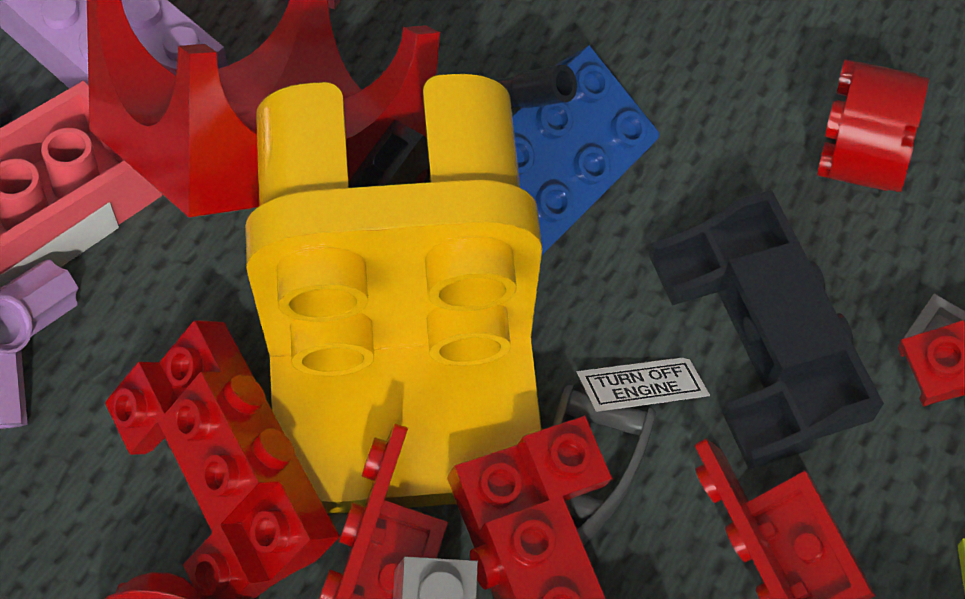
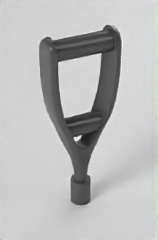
(629, 420)

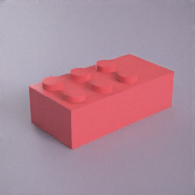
(59, 175)

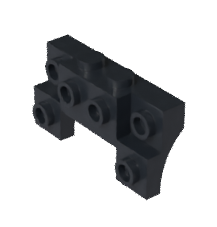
(784, 321)

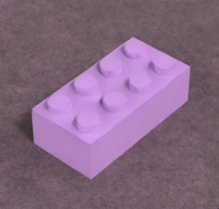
(58, 33)

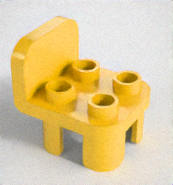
(395, 294)

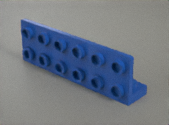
(579, 146)

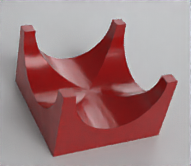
(197, 124)

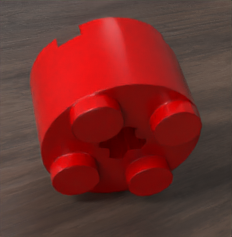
(873, 126)

